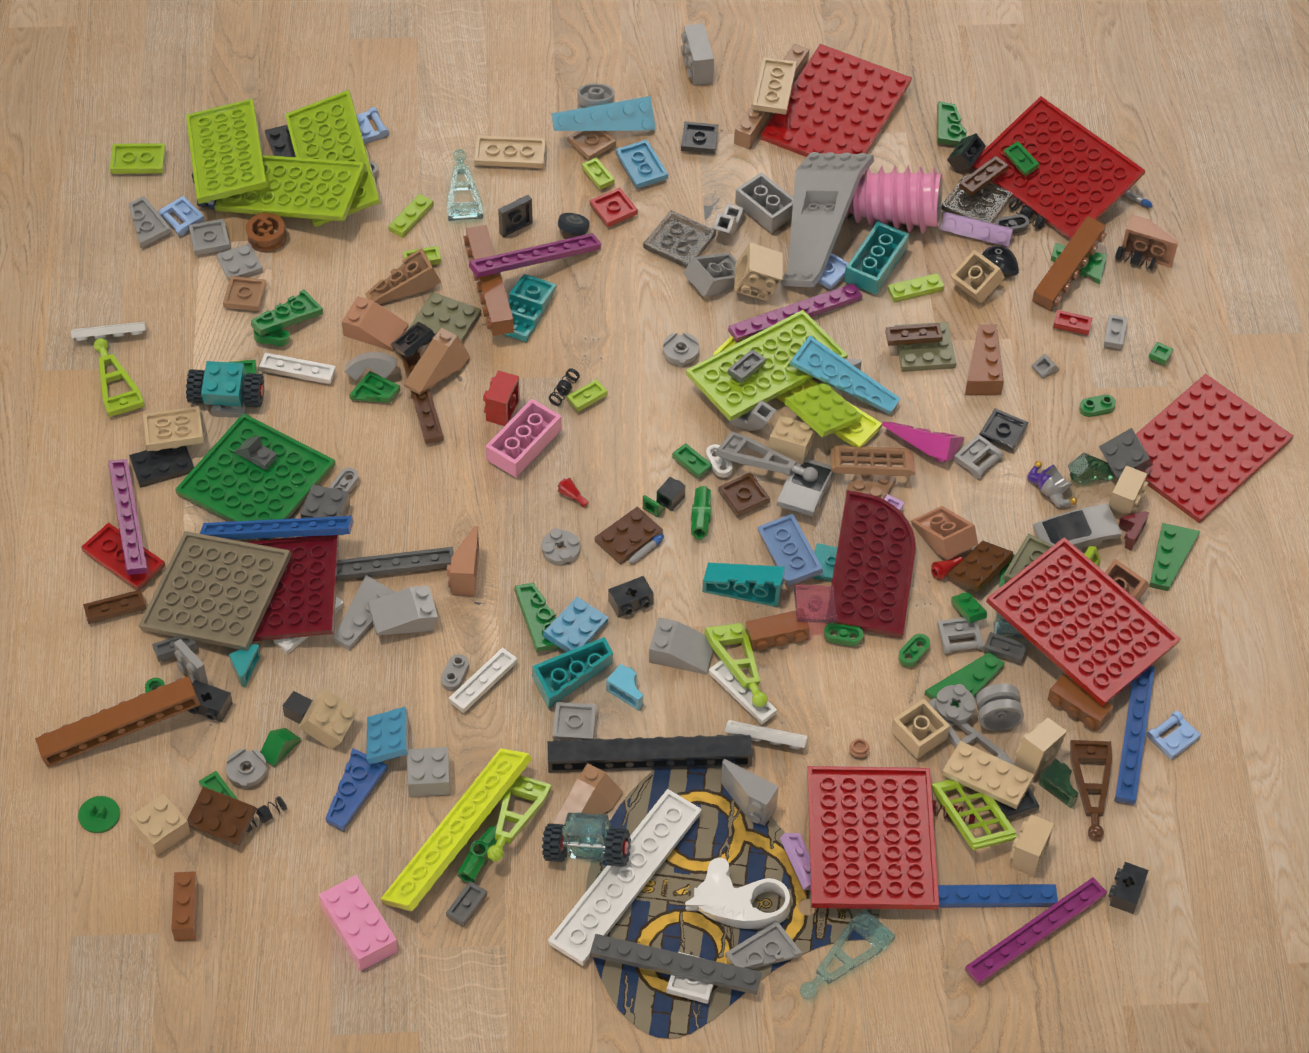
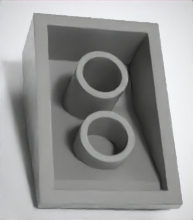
(712, 273)
(404, 612)
(680, 647)
(751, 793)

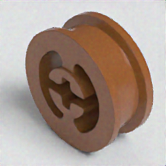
(265, 225)

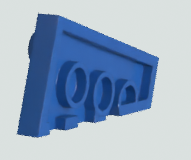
(354, 789)

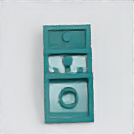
(528, 303)

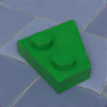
(375, 389)

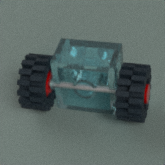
(586, 838)

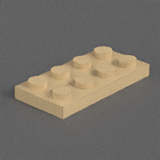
(774, 85)
(510, 151)
(988, 774)

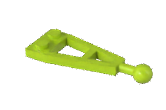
(122, 402)
(734, 634)
(525, 788)

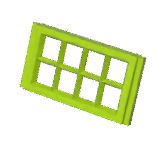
(1007, 835)

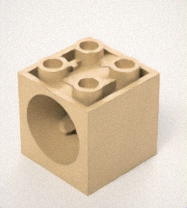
(758, 272)

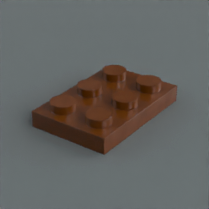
(628, 535)
(980, 566)
(221, 816)

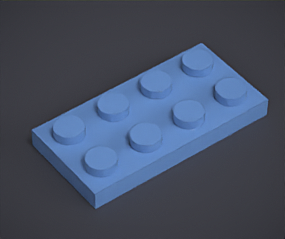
(790, 549)

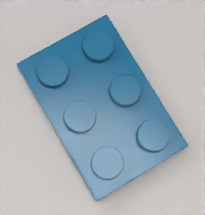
(641, 164)
(575, 625)
(387, 735)

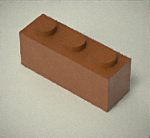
(776, 630)
(1078, 703)
(184, 906)

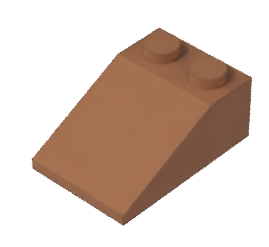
(1150, 240)
(372, 324)
(946, 532)
(464, 566)
(1127, 579)

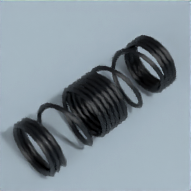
(1028, 212)
(1135, 260)
(562, 391)
(264, 812)

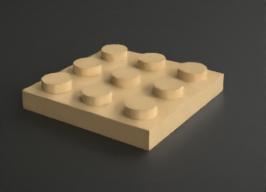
(173, 428)

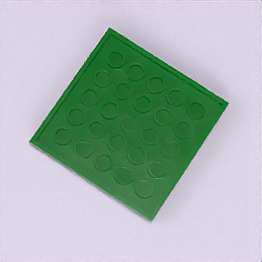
(247, 492)

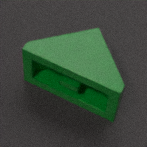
(278, 745)

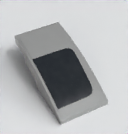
(804, 495)
(1080, 527)

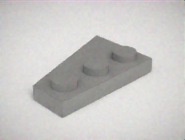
(147, 222)
(764, 948)

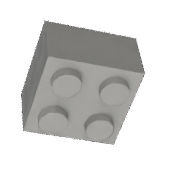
(428, 772)

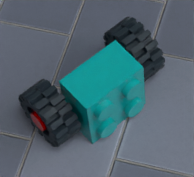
(224, 385)

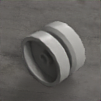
(594, 94)
(999, 707)

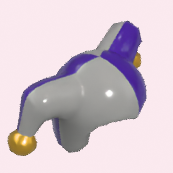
(1051, 484)

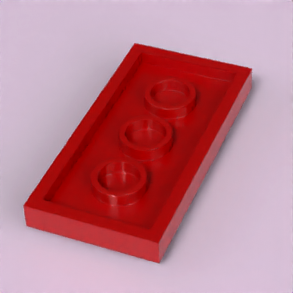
(107, 550)

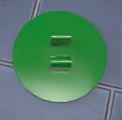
(99, 814)

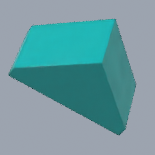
(244, 663)

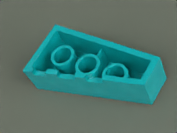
(745, 582)
(570, 670)

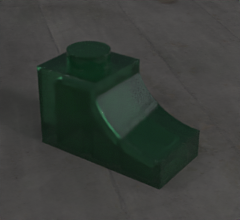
(1089, 468)
(1057, 782)

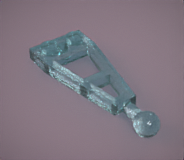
(463, 210)
(869, 929)

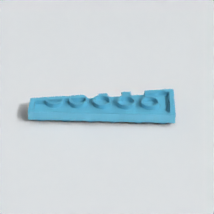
(615, 116)
(834, 370)

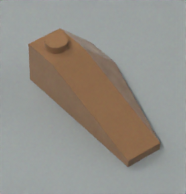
(410, 278)
(440, 359)
(591, 794)

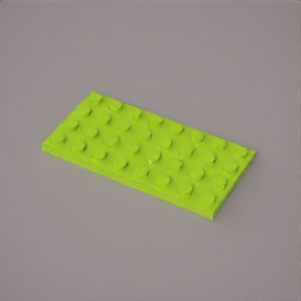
(333, 132)
(226, 151)
(301, 189)
(776, 344)

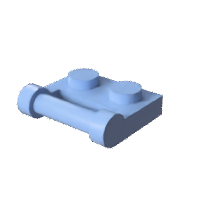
(367, 131)
(185, 211)
(1176, 741)

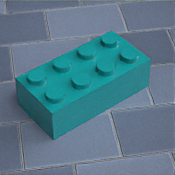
(876, 258)

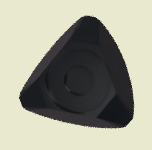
(1003, 259)

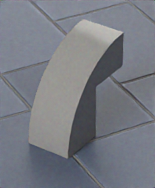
(729, 220)
(377, 361)
(755, 418)

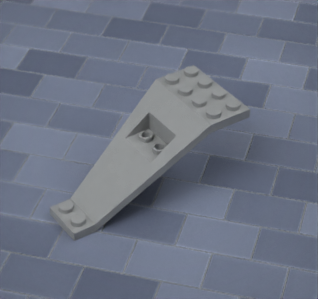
(820, 204)

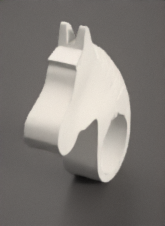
(732, 905)

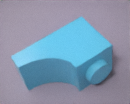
(623, 685)

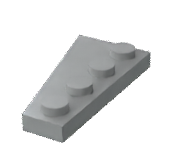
(358, 618)

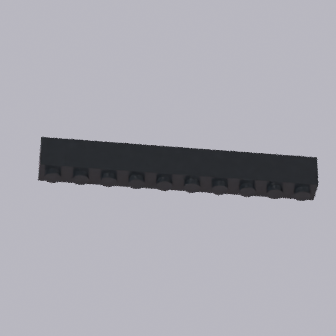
(649, 753)

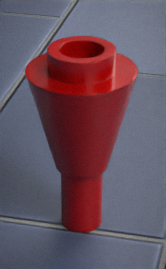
(569, 489)
(943, 568)

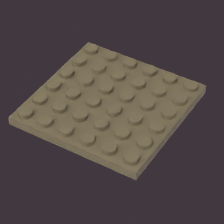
(215, 590)

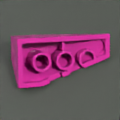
(935, 444)

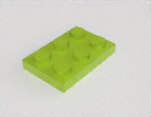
(137, 158)

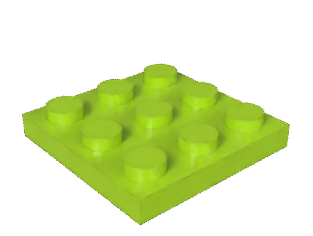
(823, 409)

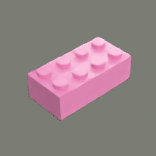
(523, 438)
(358, 923)

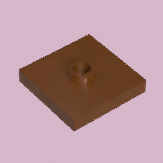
(744, 494)

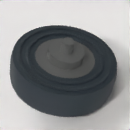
(573, 223)

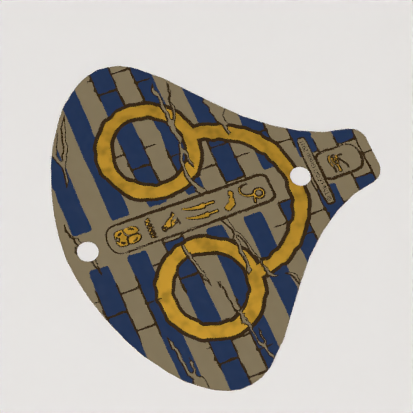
(660, 913)

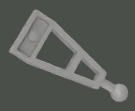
(735, 443)
(974, 735)

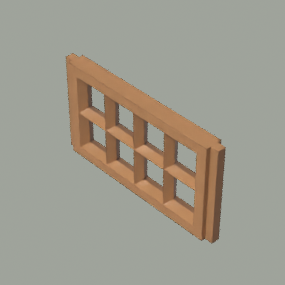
(837, 460)

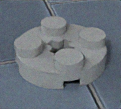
(680, 357)
(564, 538)
(960, 695)
(248, 778)

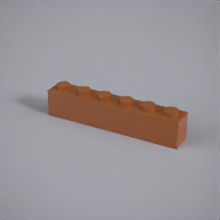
(1069, 263)

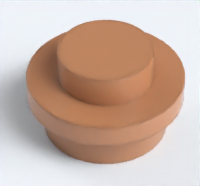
(859, 748)

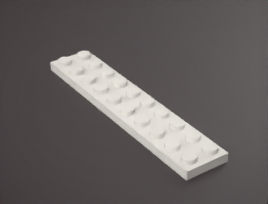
(619, 886)

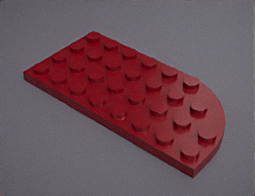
(873, 565)

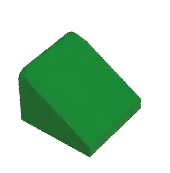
(652, 506)

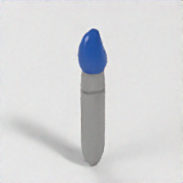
(1144, 202)
(646, 549)

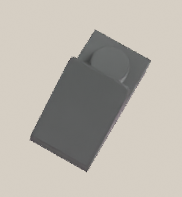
(257, 453)

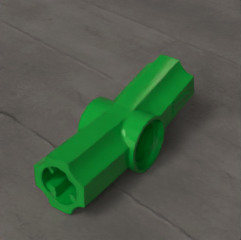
(701, 512)
(474, 862)

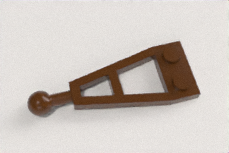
(1092, 752)

